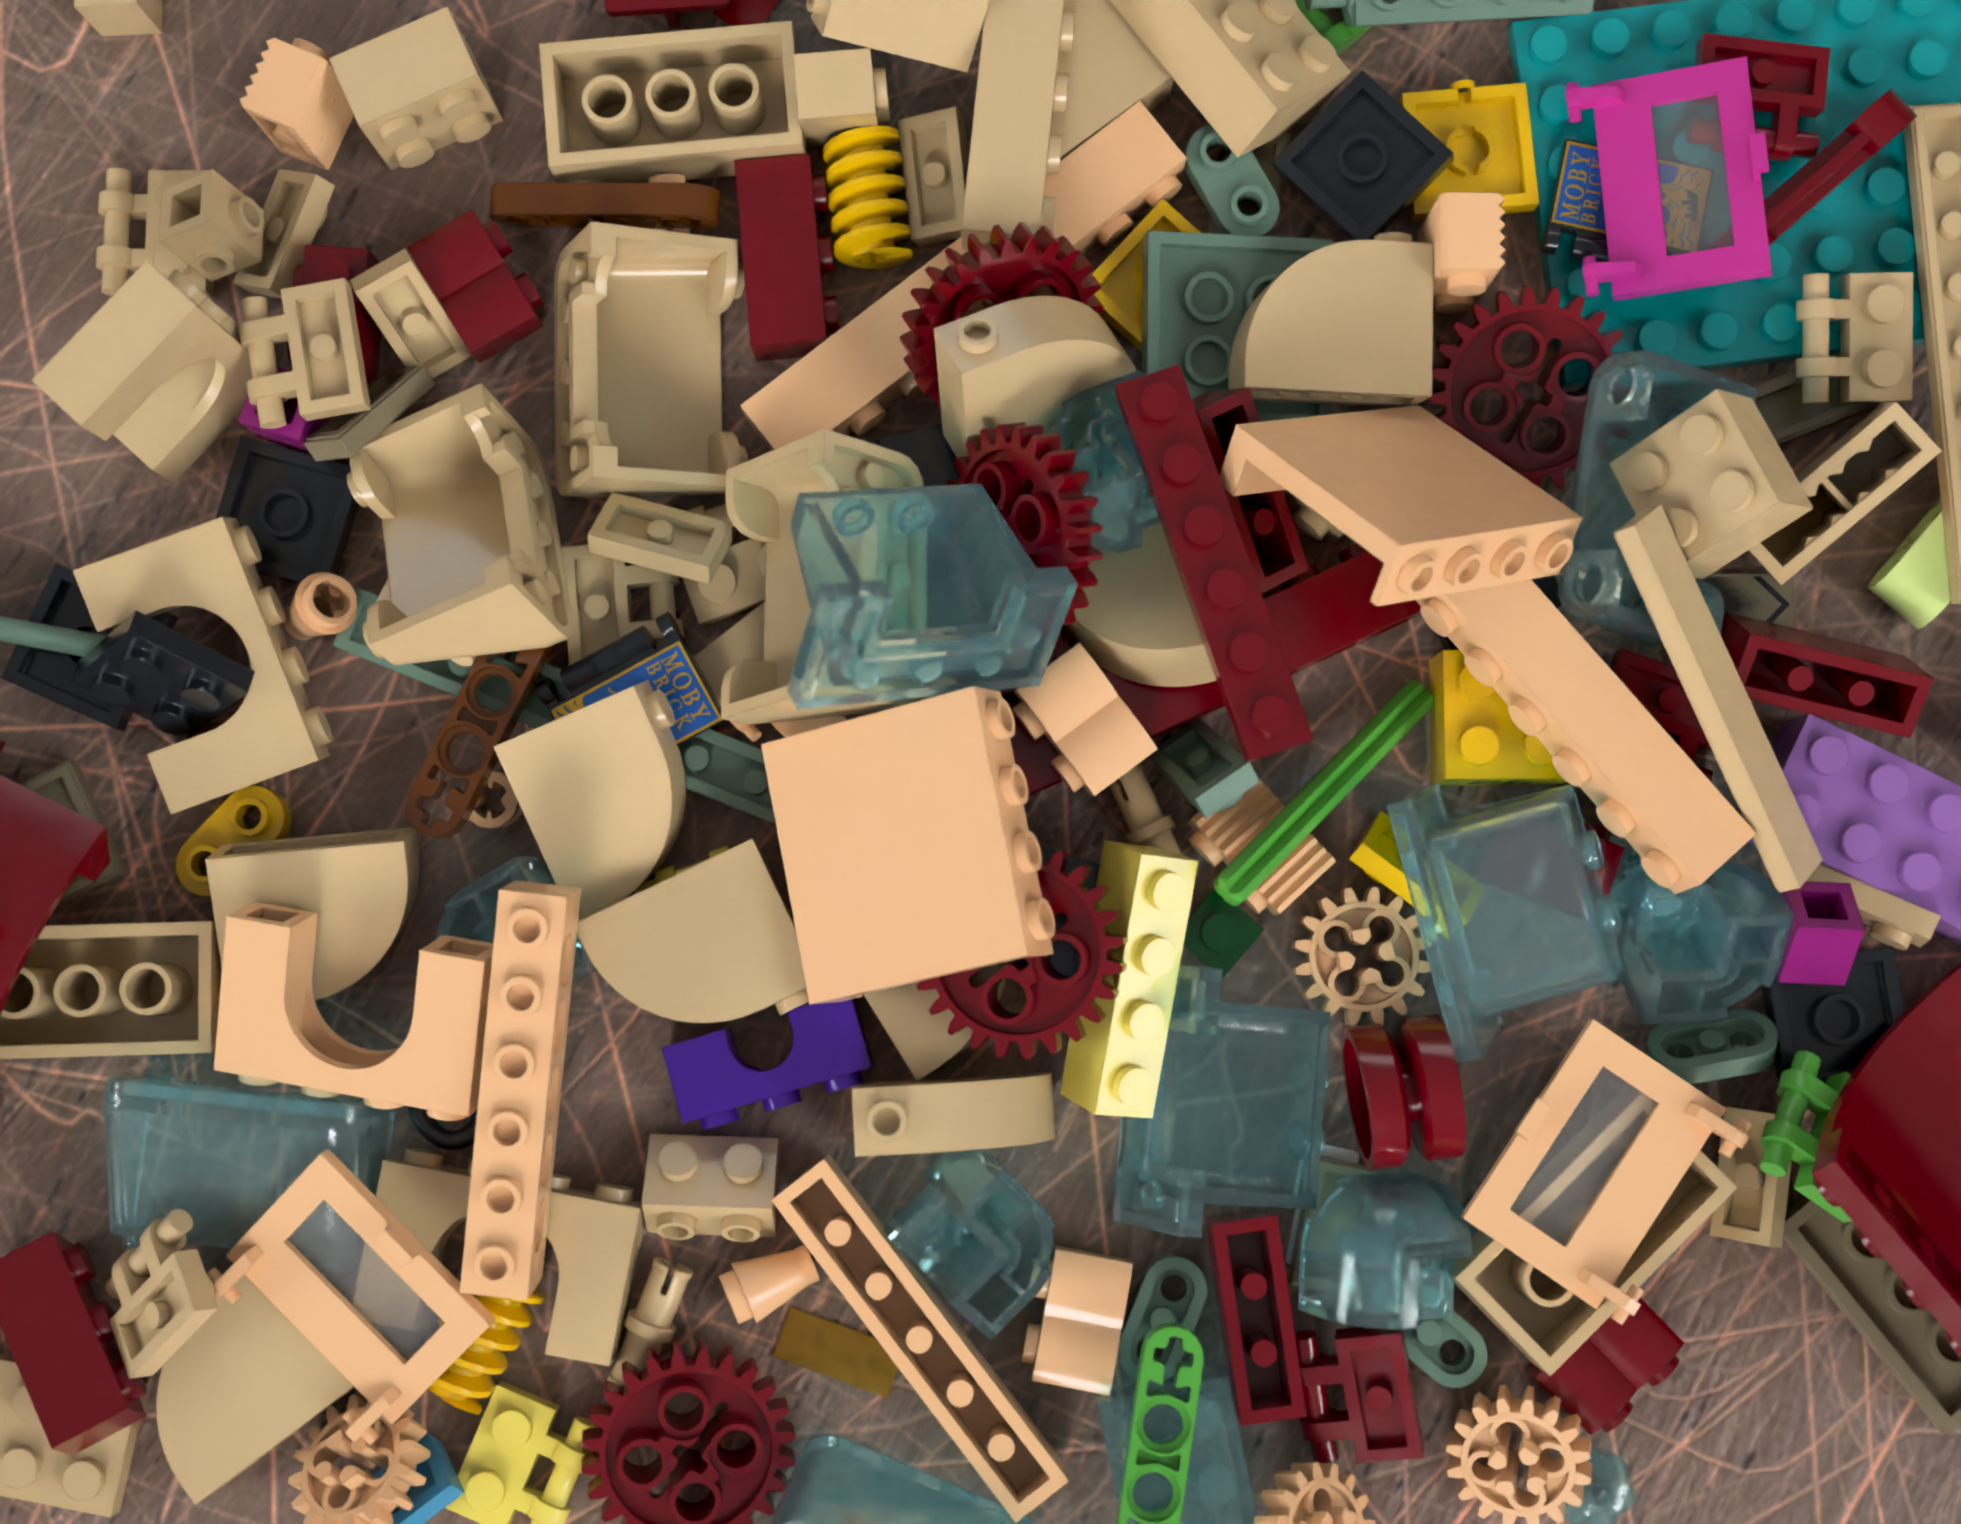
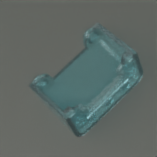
(223, 1152)

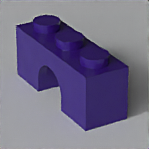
(715, 1080)

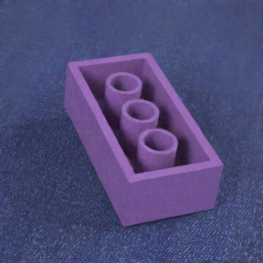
(1877, 816)

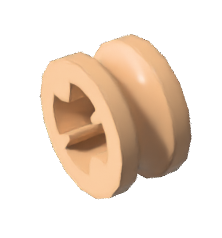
(509, 801)

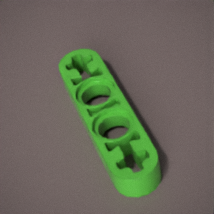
(1161, 1457)

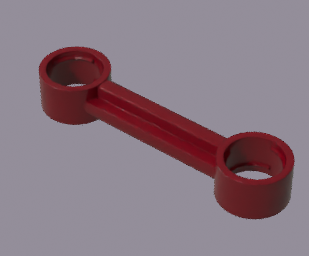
(1836, 162)

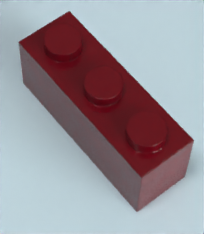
(785, 256)
(1260, 517)
(1826, 675)
(1255, 1316)
(65, 1344)

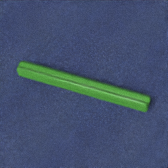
(1323, 793)

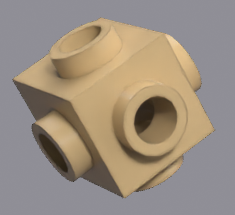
(211, 225)

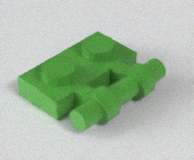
(1786, 1139)

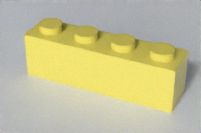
(1121, 1057)

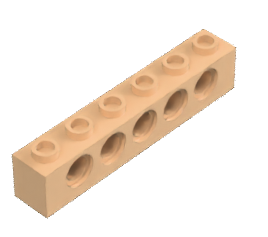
(520, 1089)

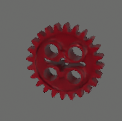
(987, 277)
(1478, 365)
(1037, 498)
(1052, 998)
(640, 1417)

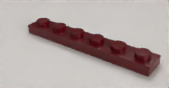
(1213, 564)

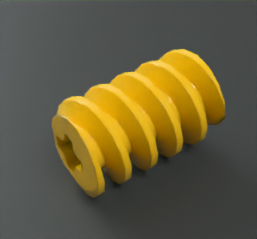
(862, 198)
(470, 1373)

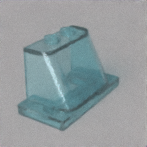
(918, 597)
(1505, 905)
(1230, 1112)

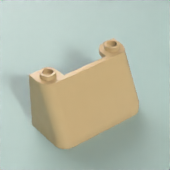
(642, 362)
(761, 506)
(463, 535)

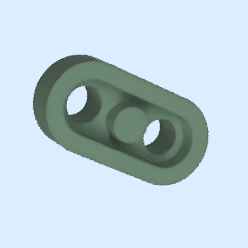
(1229, 182)
(1715, 1048)
(1153, 1308)
(1425, 1343)

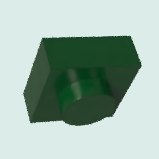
(1220, 933)

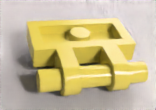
(505, 1454)

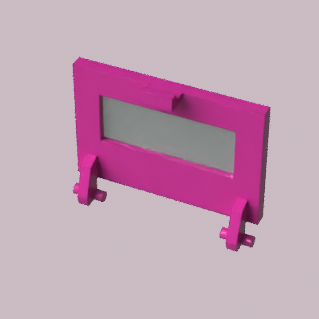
(1677, 180)

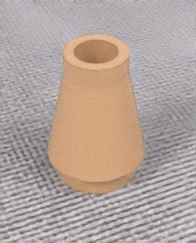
(321, 607)
(767, 1282)

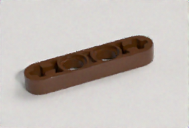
(612, 203)
(490, 727)

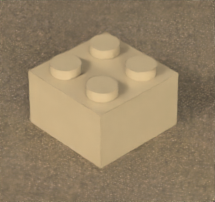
(417, 90)
(1715, 479)

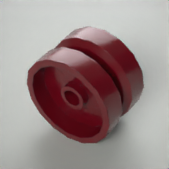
(1404, 1091)

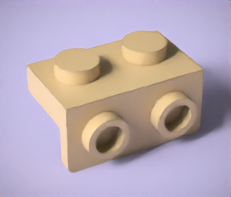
(711, 1186)

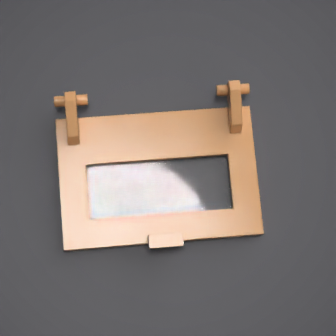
(1597, 1165)
(357, 1289)

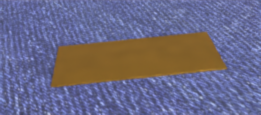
(835, 1352)

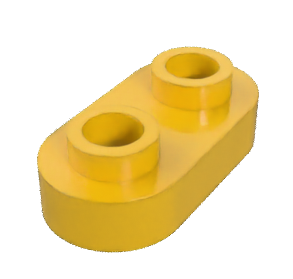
(228, 827)

